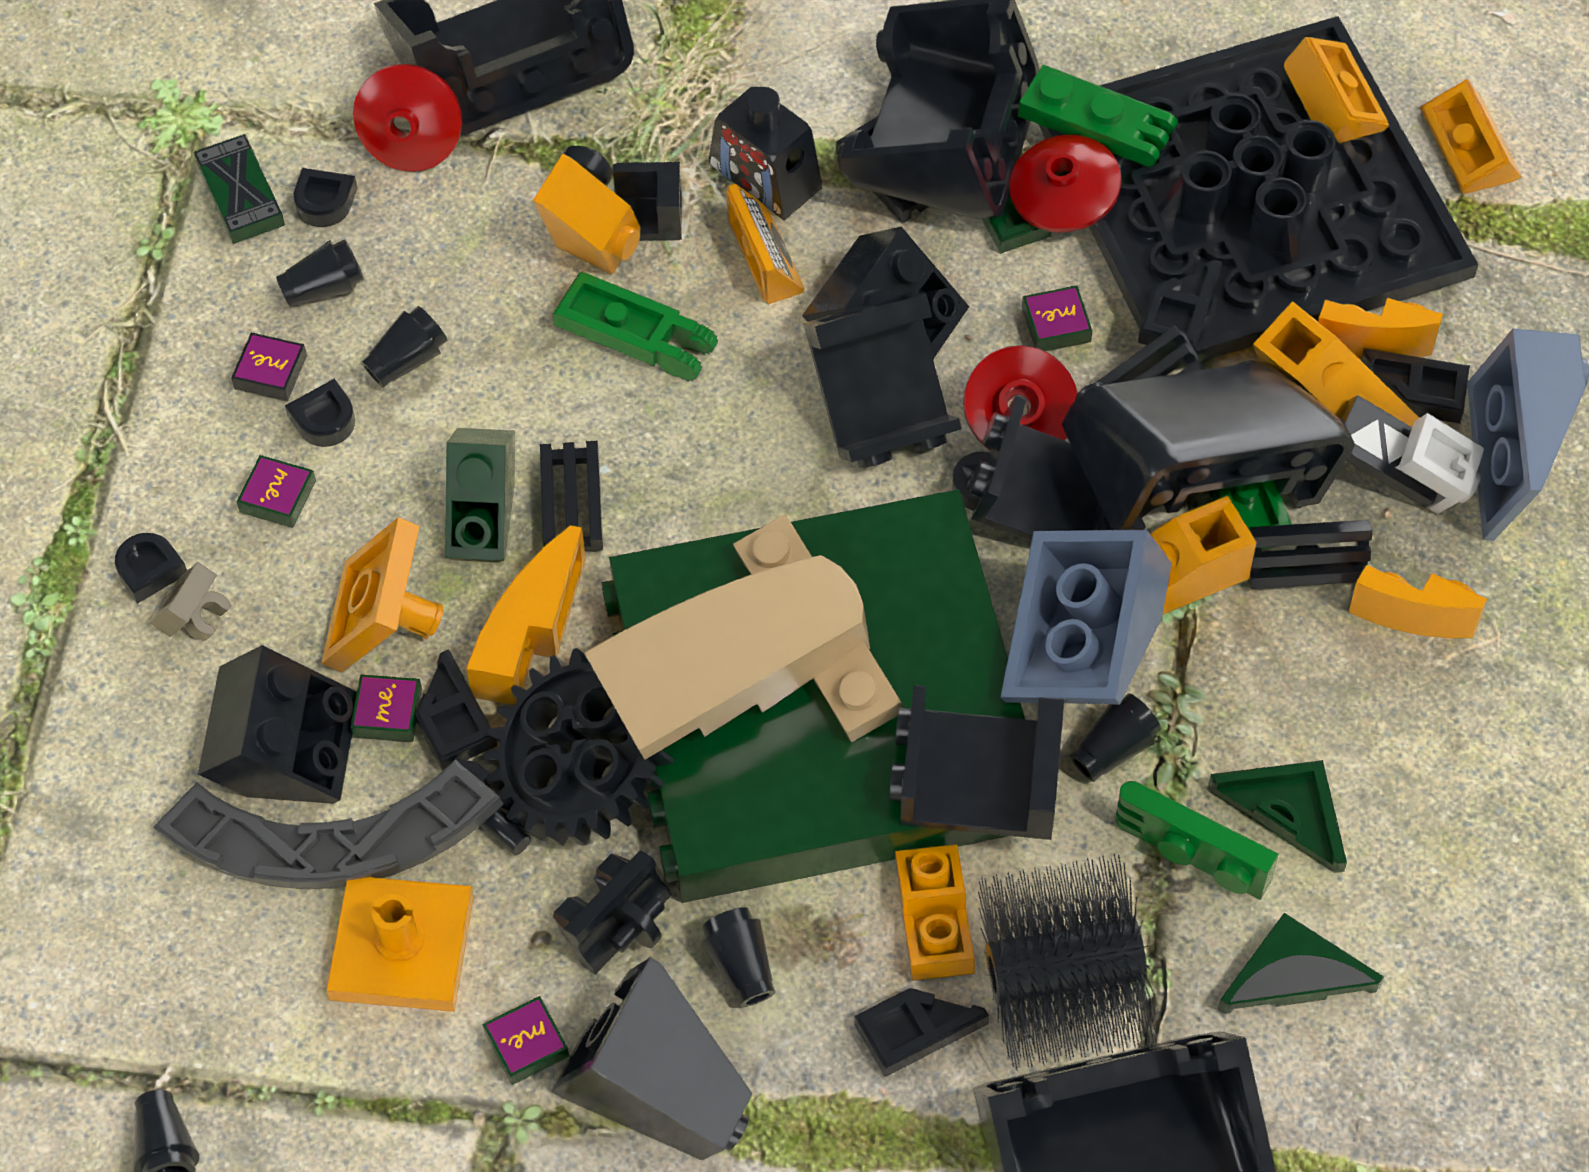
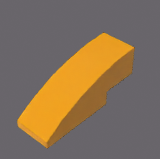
(527, 619)

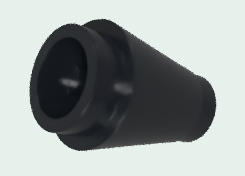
(321, 274)
(404, 346)
(1115, 737)
(740, 954)
(161, 1135)

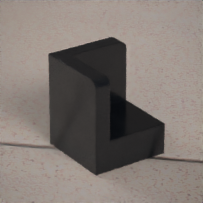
(654, 196)

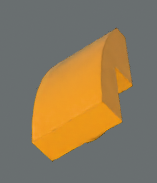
(1400, 329)
(1439, 610)
(934, 912)

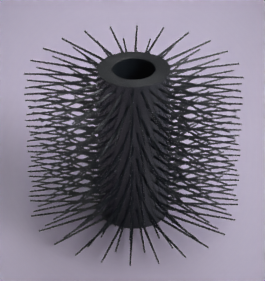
(1066, 961)

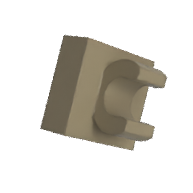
(185, 604)

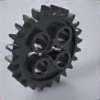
(575, 749)

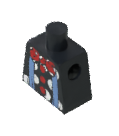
(766, 151)

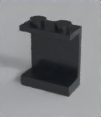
(880, 379)
(1032, 481)
(978, 770)

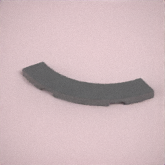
(331, 851)

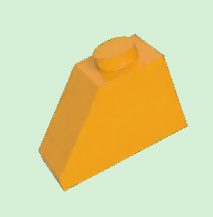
(587, 216)

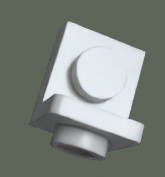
(1442, 461)

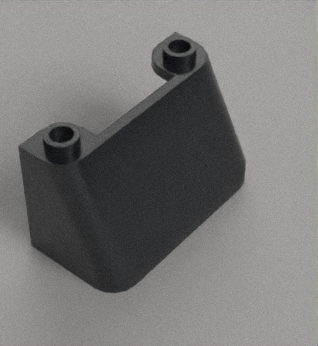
(511, 51)
(949, 108)
(1203, 432)
(1135, 1110)

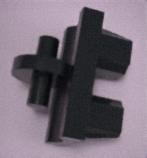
(619, 914)

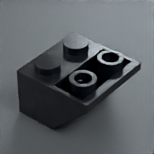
(885, 267)
(278, 730)

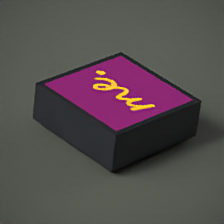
(269, 366)

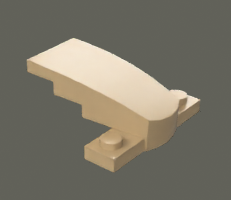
(748, 648)

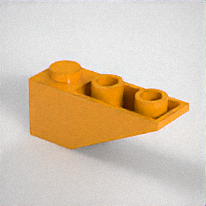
(1324, 365)
(1207, 552)

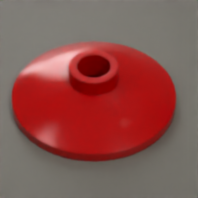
(419, 98)
(1068, 200)
(1023, 373)

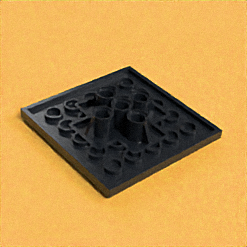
(1272, 198)

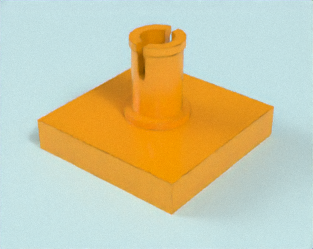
(374, 598)
(400, 943)

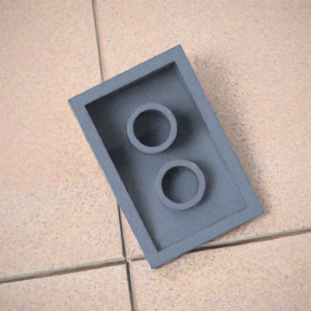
(1520, 416)
(1085, 615)

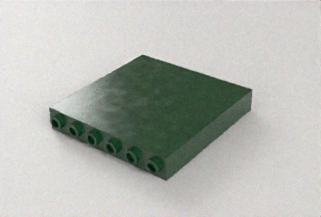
(786, 786)

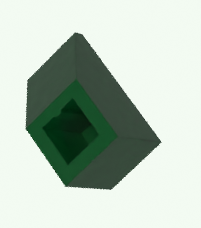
(479, 493)

